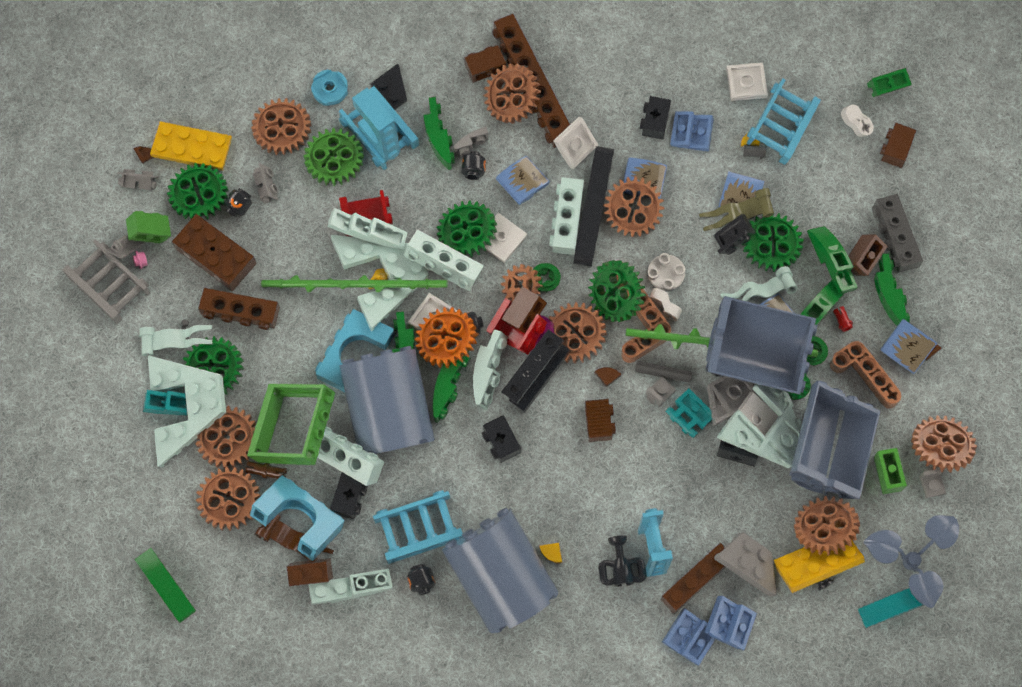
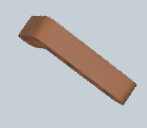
(635, 343)

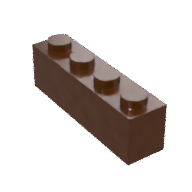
(693, 581)

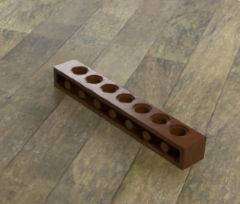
(509, 27)

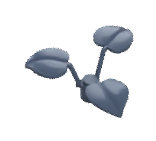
(924, 586)

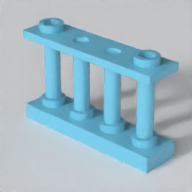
(800, 121)
(408, 137)
(413, 546)
(659, 558)

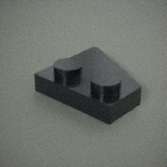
(391, 87)

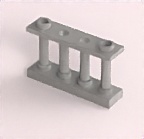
(101, 298)

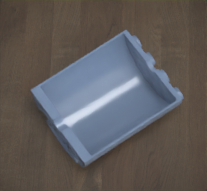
(761, 345)
(387, 401)
(817, 438)
(501, 572)

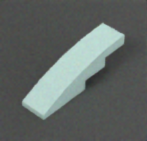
(366, 229)

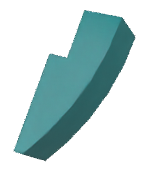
(165, 403)
(888, 608)

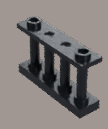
(536, 371)

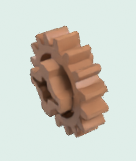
(513, 286)

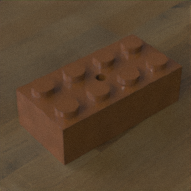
(226, 264)

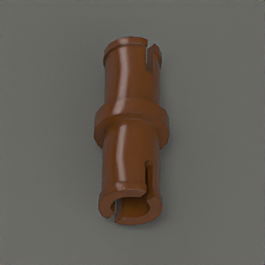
(265, 470)

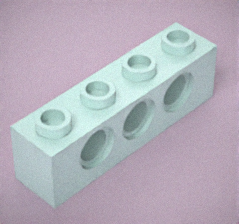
(568, 188)
(443, 260)
(334, 455)

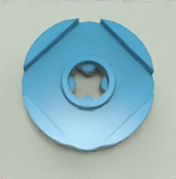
(330, 78)

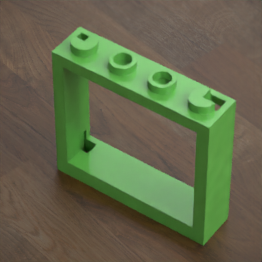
(268, 419)

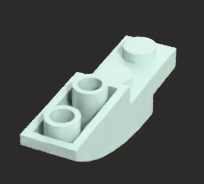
(485, 377)
(350, 587)

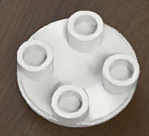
(666, 272)

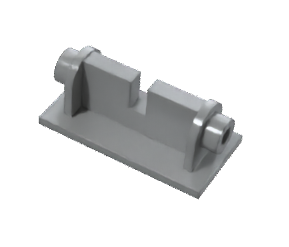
(264, 176)
(145, 180)
(123, 247)

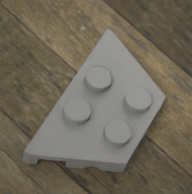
(726, 397)
(750, 562)

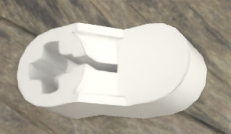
(857, 120)
(661, 298)

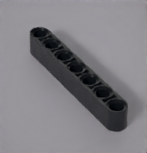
(593, 206)

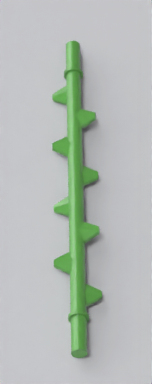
(362, 282)
(677, 339)

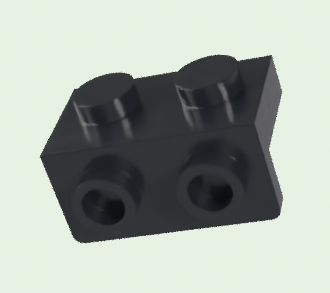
(734, 234)

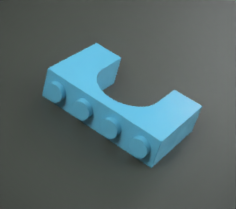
(377, 125)
(354, 329)
(287, 495)

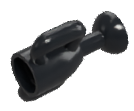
(621, 566)

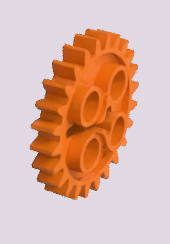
(450, 321)

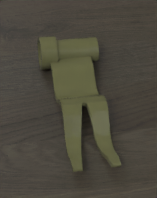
(752, 207)

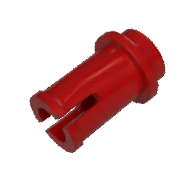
(845, 323)

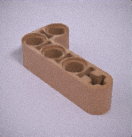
(868, 376)

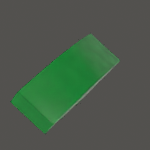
(165, 585)

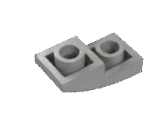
(465, 145)

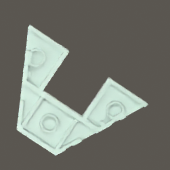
(375, 304)
(203, 399)
(781, 438)

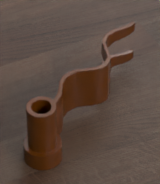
(283, 535)

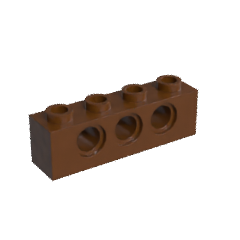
(212, 298)

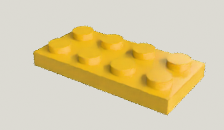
(190, 145)
(805, 568)

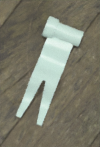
(781, 282)
(170, 338)

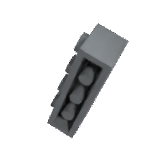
(897, 233)

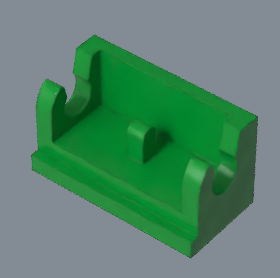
(889, 82)

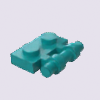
(694, 408)

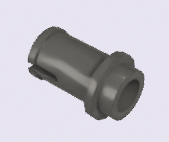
(754, 151)

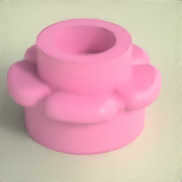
(140, 259)

